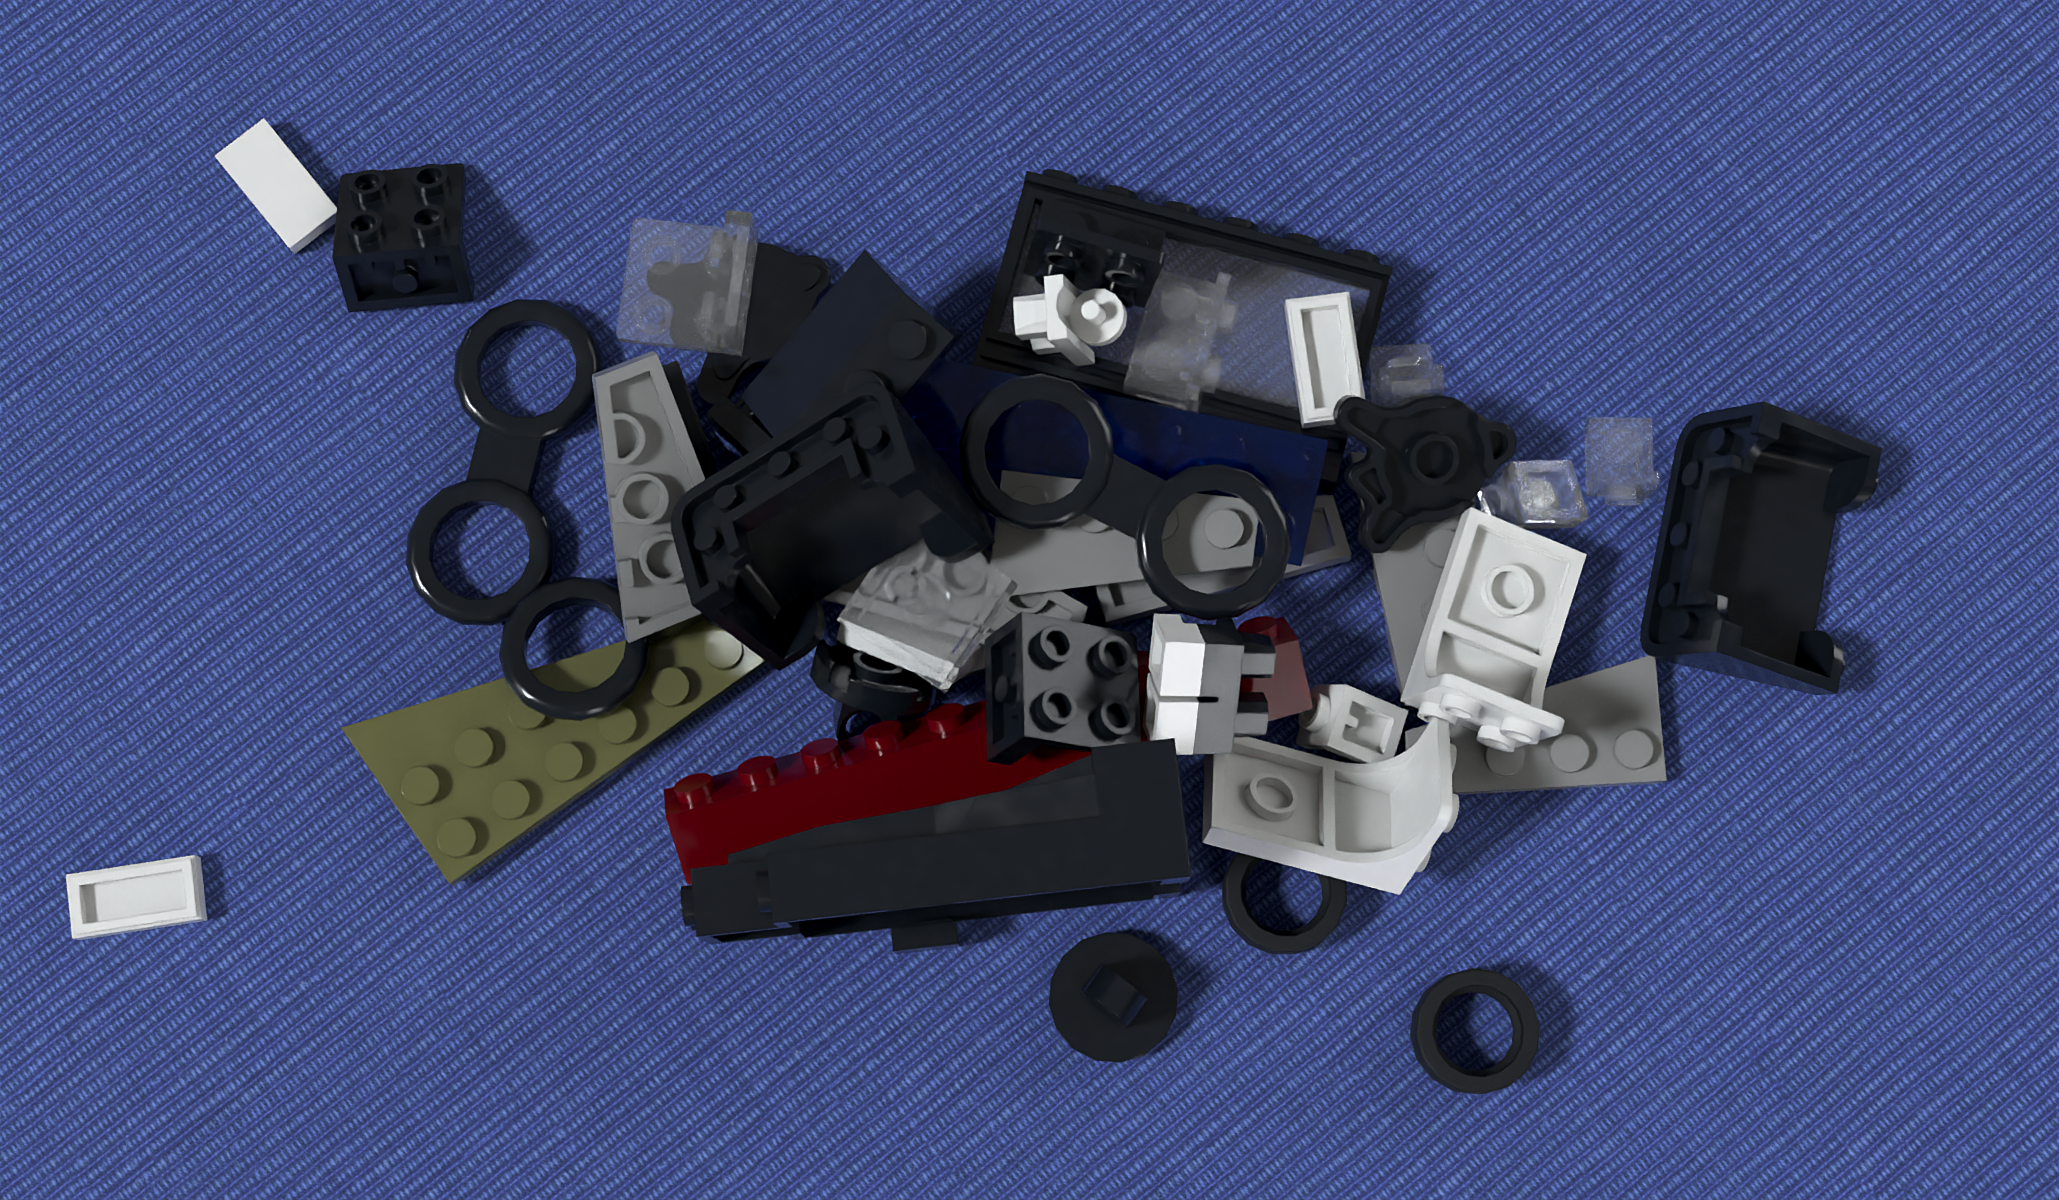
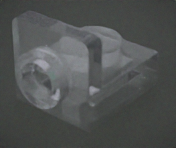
(1403, 372)
(1620, 460)
(1535, 495)

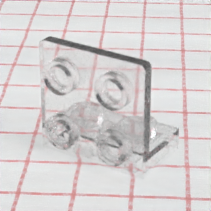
(689, 284)

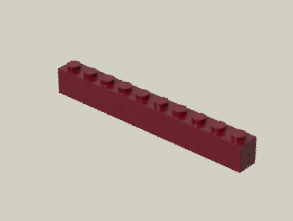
(900, 768)

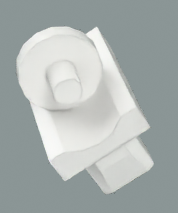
(1069, 319)

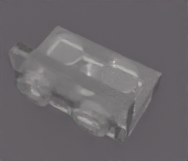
(1178, 340)

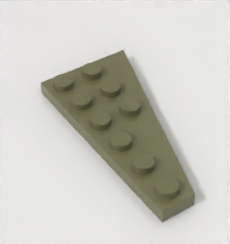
(489, 770)

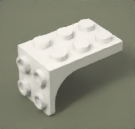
(1494, 632)
(1330, 815)

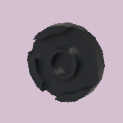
(867, 685)
(1113, 997)

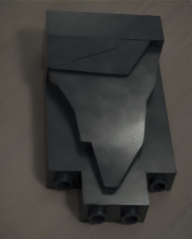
(1057, 842)

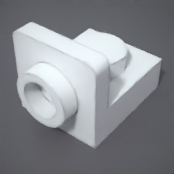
(1351, 724)

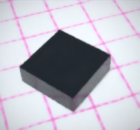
(924, 936)

